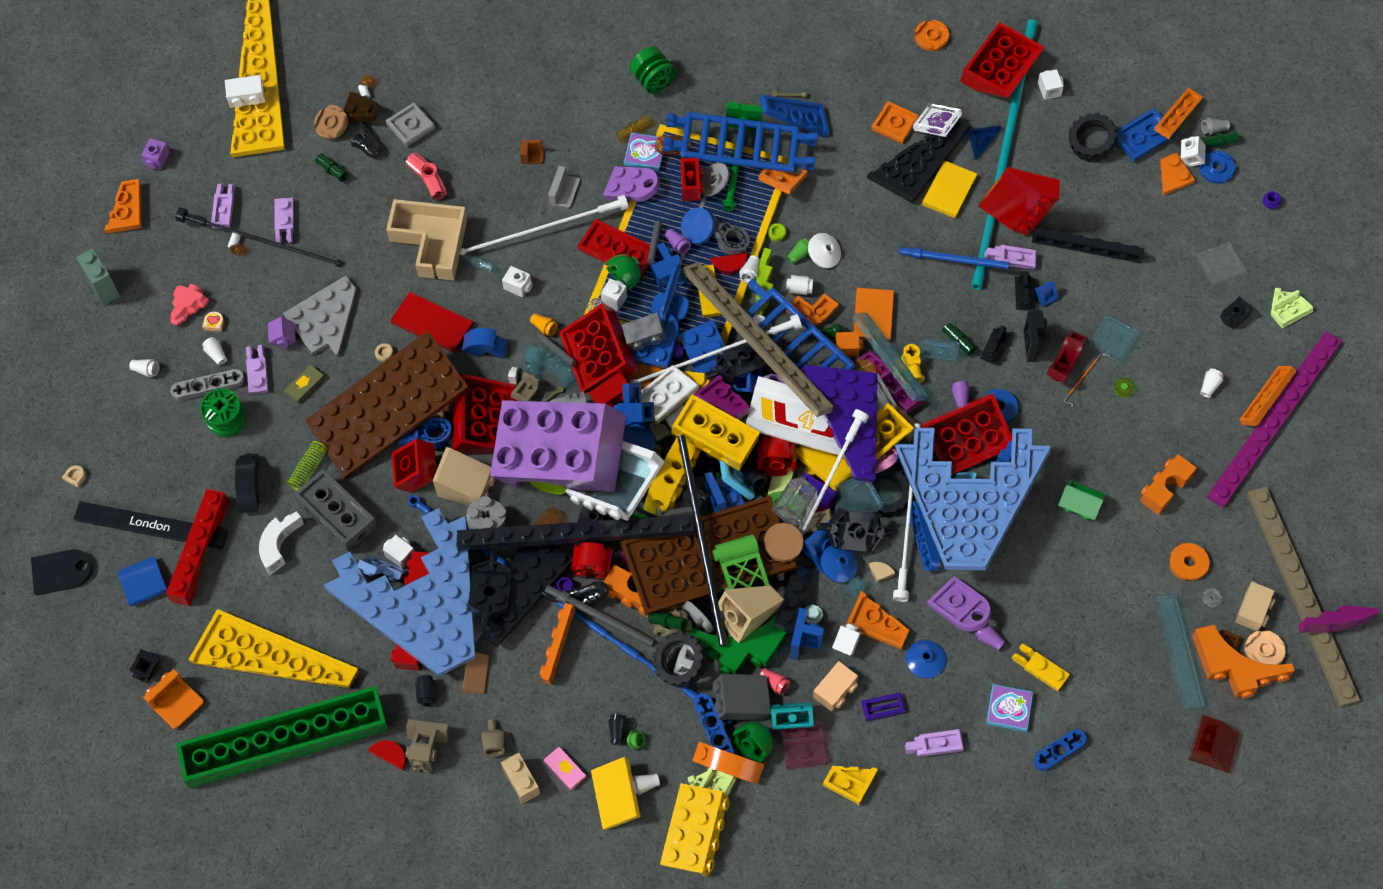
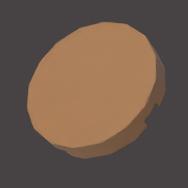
(331, 122)
(783, 542)

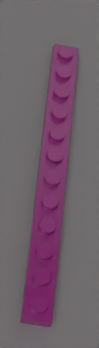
(1273, 419)

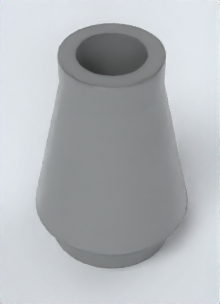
(1212, 126)

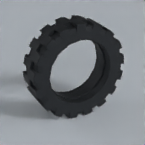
(1090, 121)
(902, 480)
(664, 648)

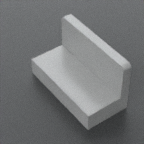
(563, 189)

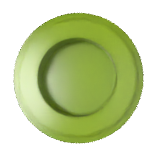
(777, 232)

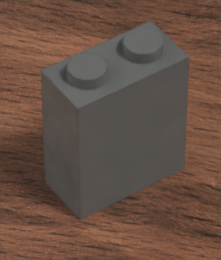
(741, 697)

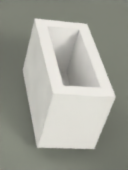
(245, 91)

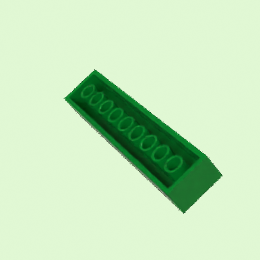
(281, 737)

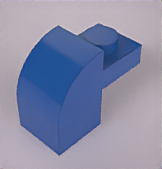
(662, 270)
(484, 340)
(745, 383)
(633, 407)

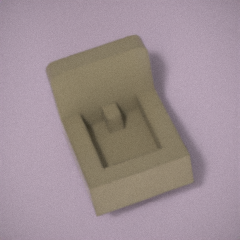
(526, 388)

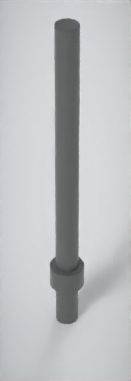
(564, 597)

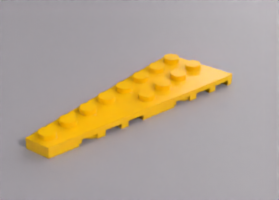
(252, 649)

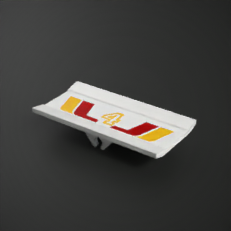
(781, 414)

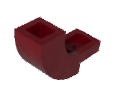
(1067, 356)

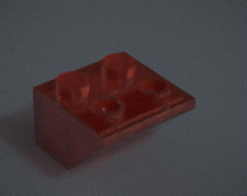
(1213, 744)

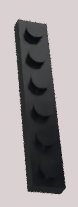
(1088, 245)

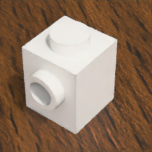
(1050, 84)
(1193, 151)
(517, 281)
(614, 294)
(398, 551)
(847, 639)

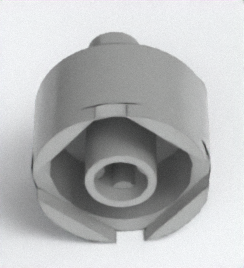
(485, 514)

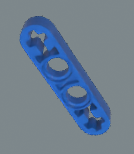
(924, 540)
(712, 732)

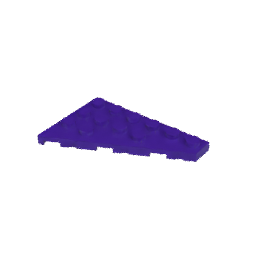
(847, 392)

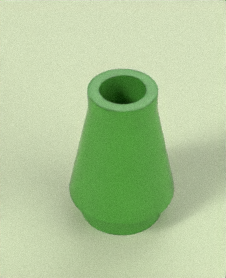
(799, 251)

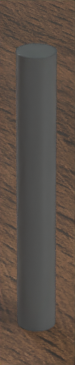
(654, 242)
(556, 349)

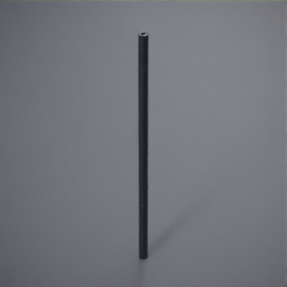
(702, 541)

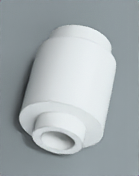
(799, 285)

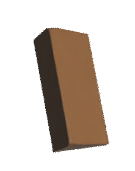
(476, 674)

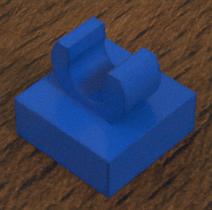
(1047, 293)

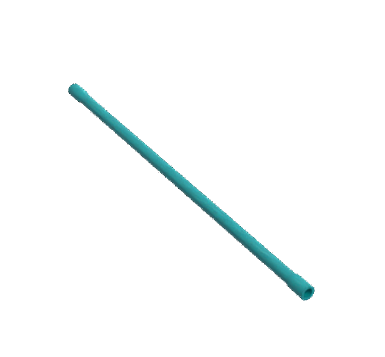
(979, 274)

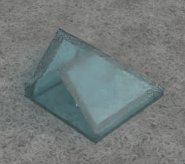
(858, 497)

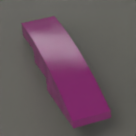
(891, 383)
(1341, 619)

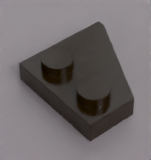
(361, 108)

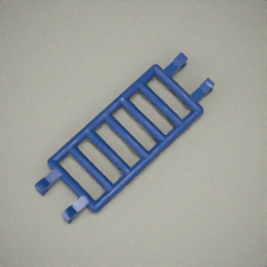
(797, 137)
(811, 329)

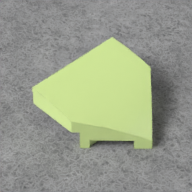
(1289, 307)
(713, 780)

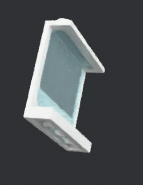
(634, 476)

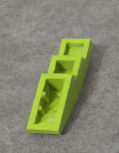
(764, 276)

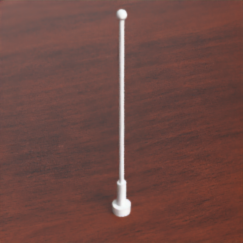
(621, 202)
(794, 322)
(859, 418)
(901, 593)

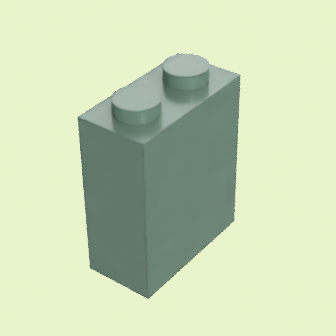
(98, 276)

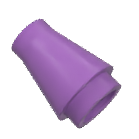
(679, 242)
(961, 392)
(989, 636)

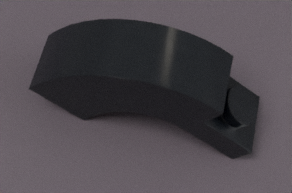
(247, 483)

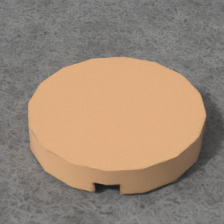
(1265, 648)

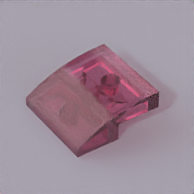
(804, 746)

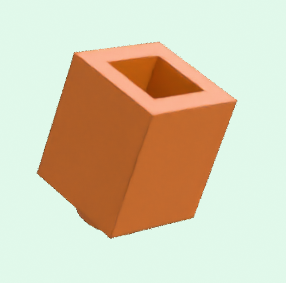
(849, 343)

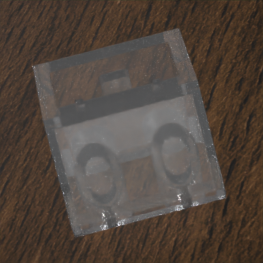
(796, 502)

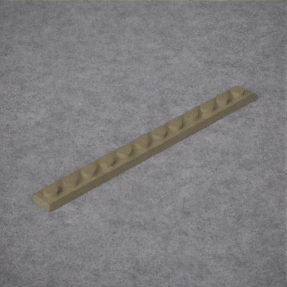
(758, 340)
(1302, 595)

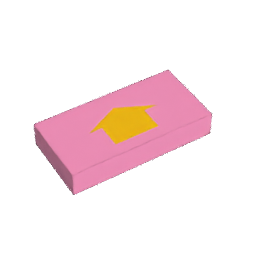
(564, 768)

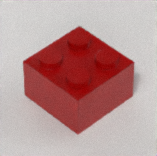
(414, 465)

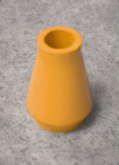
(546, 325)

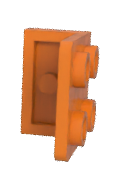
(173, 699)

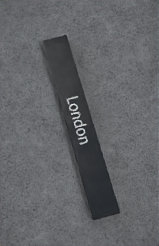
(142, 523)

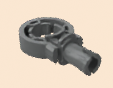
(726, 230)

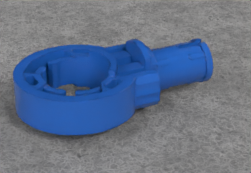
(423, 432)

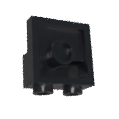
(1034, 333)

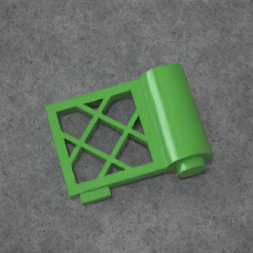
(736, 552)

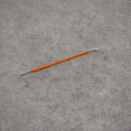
(1083, 376)

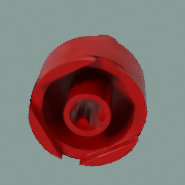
(776, 456)
(592, 560)

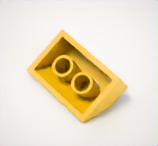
(890, 429)

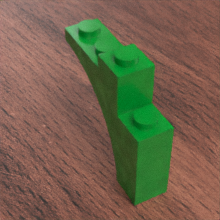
(758, 647)

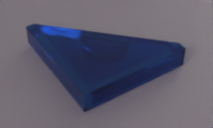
(981, 138)

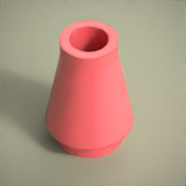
(775, 681)

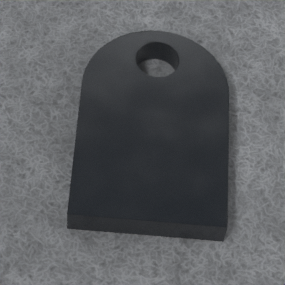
(59, 571)

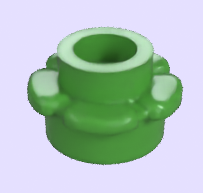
(636, 739)

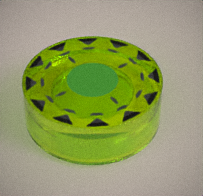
(1123, 387)

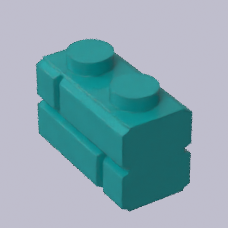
(792, 715)

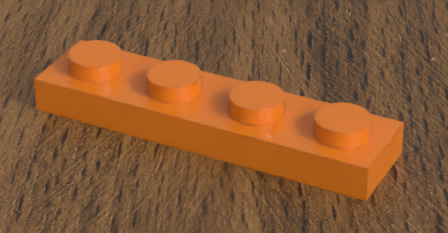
(1178, 113)
(1267, 395)
(559, 637)

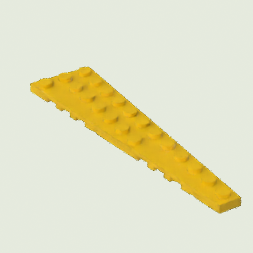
(258, 126)

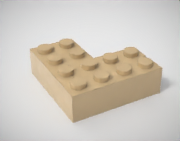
(436, 229)

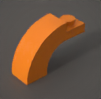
(728, 762)

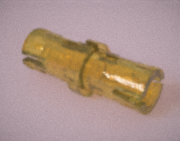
(633, 127)

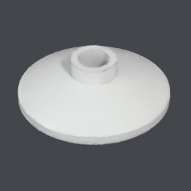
(819, 252)

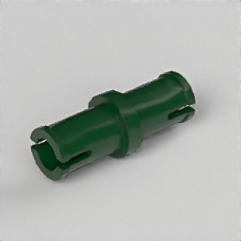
(1220, 139)
(331, 167)
(956, 336)
(668, 620)

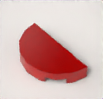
(729, 264)
(389, 752)

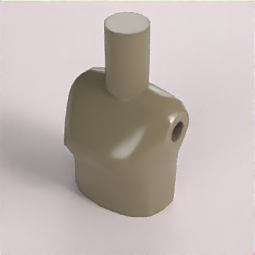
(493, 740)

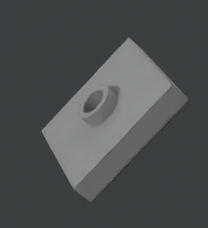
(410, 124)

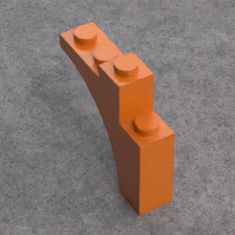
(1243, 673)

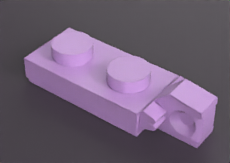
(1016, 256)
(936, 743)

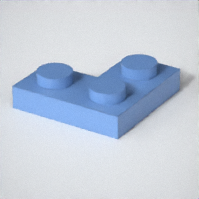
(376, 566)

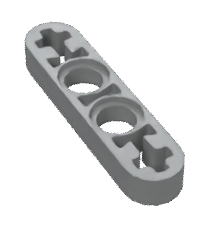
(207, 384)

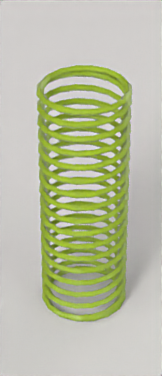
(314, 446)

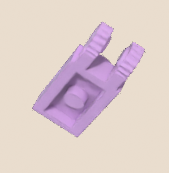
(223, 206)
(284, 218)
(256, 372)

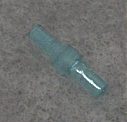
(478, 262)

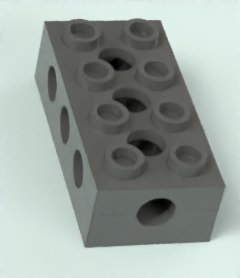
(335, 510)

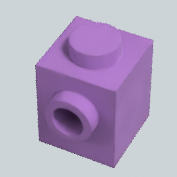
(155, 154)
(281, 332)

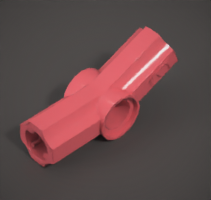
(423, 168)

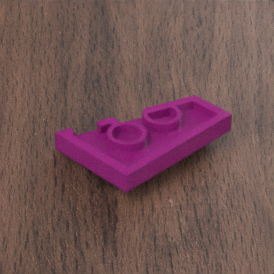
(722, 397)

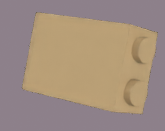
(462, 478)

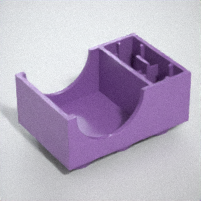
(559, 444)

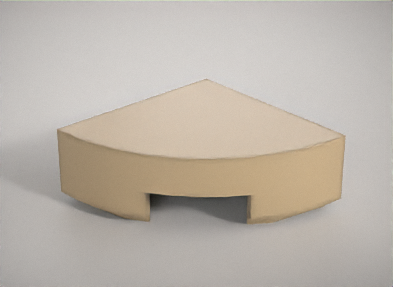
(881, 571)

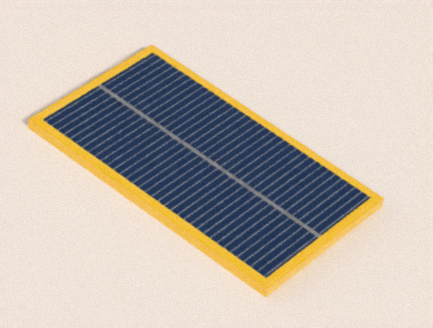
(753, 212)

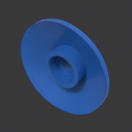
(834, 568)
(925, 667)

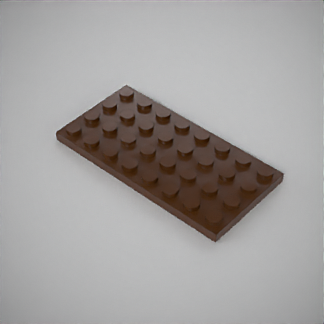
(387, 404)
(672, 569)

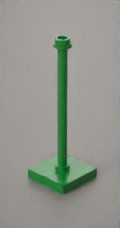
(740, 111)

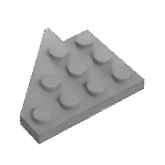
(324, 316)

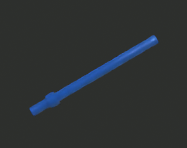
(919, 252)

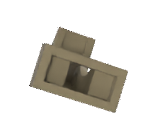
(421, 754)

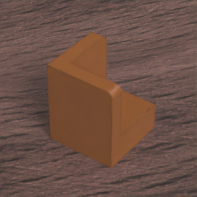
(531, 152)

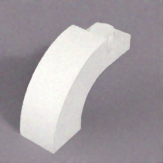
(272, 539)

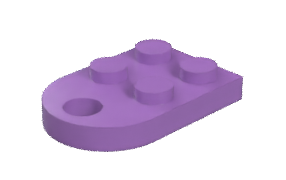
(632, 184)
(960, 604)

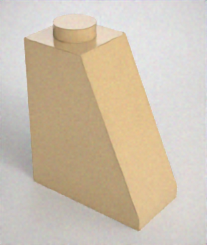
(748, 609)

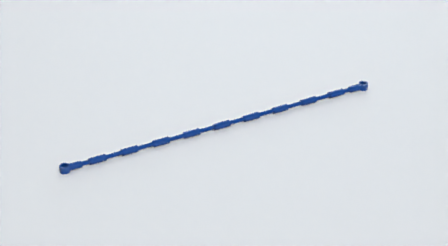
(592, 625)

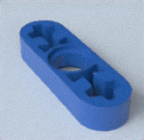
(1058, 758)

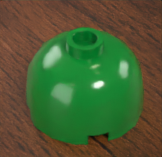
(624, 270)
(753, 740)

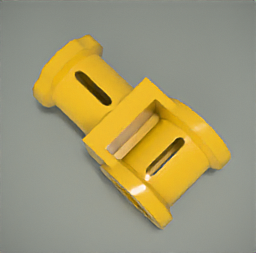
(912, 361)

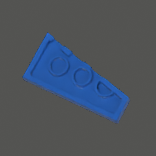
(798, 113)

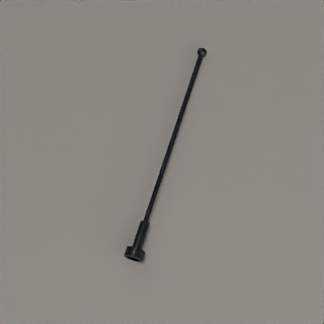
(183, 214)

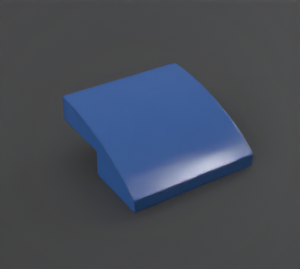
(142, 581)

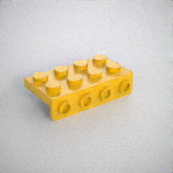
(695, 829)

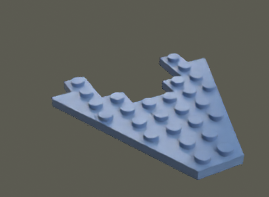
(970, 514)
(426, 615)

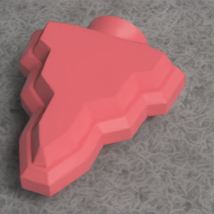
(187, 302)

